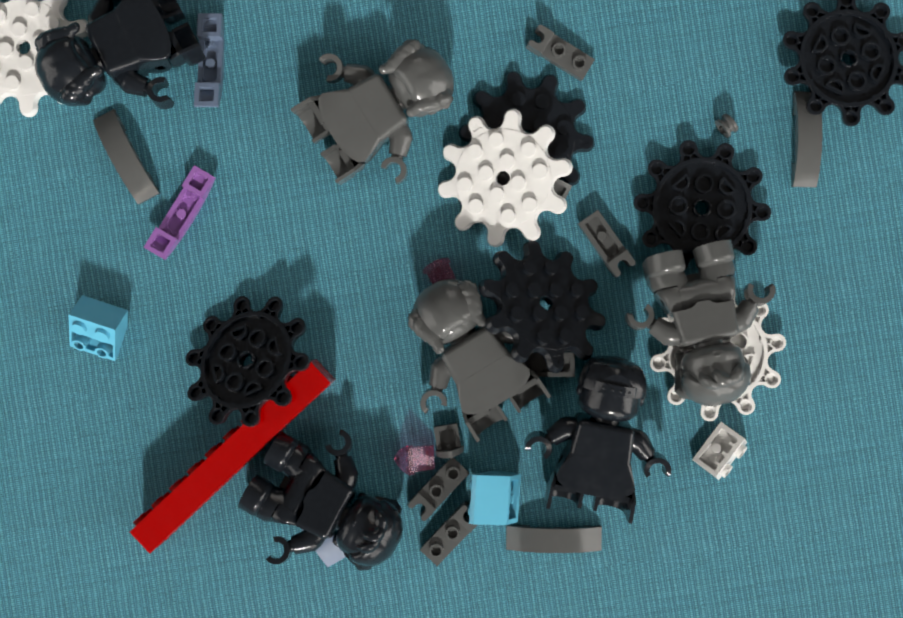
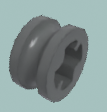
(726, 125)

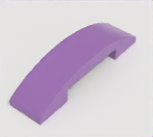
(181, 214)

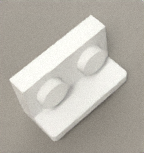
(720, 451)

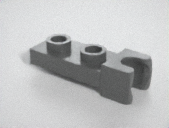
(560, 53)
(605, 242)
(439, 487)
(448, 535)

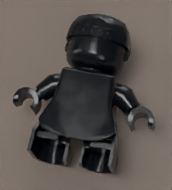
(601, 439)

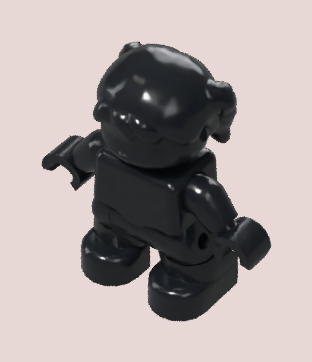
(125, 44)
(322, 503)

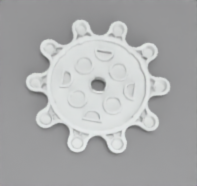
(21, 23)
(530, 182)
(756, 348)

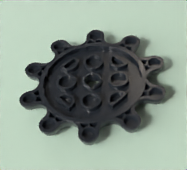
(833, 82)
(538, 108)
(704, 180)
(530, 324)
(223, 357)

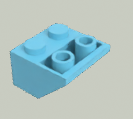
(97, 327)
(494, 498)

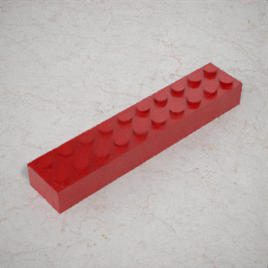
(226, 460)

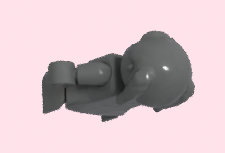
(373, 112)
(702, 316)
(475, 359)

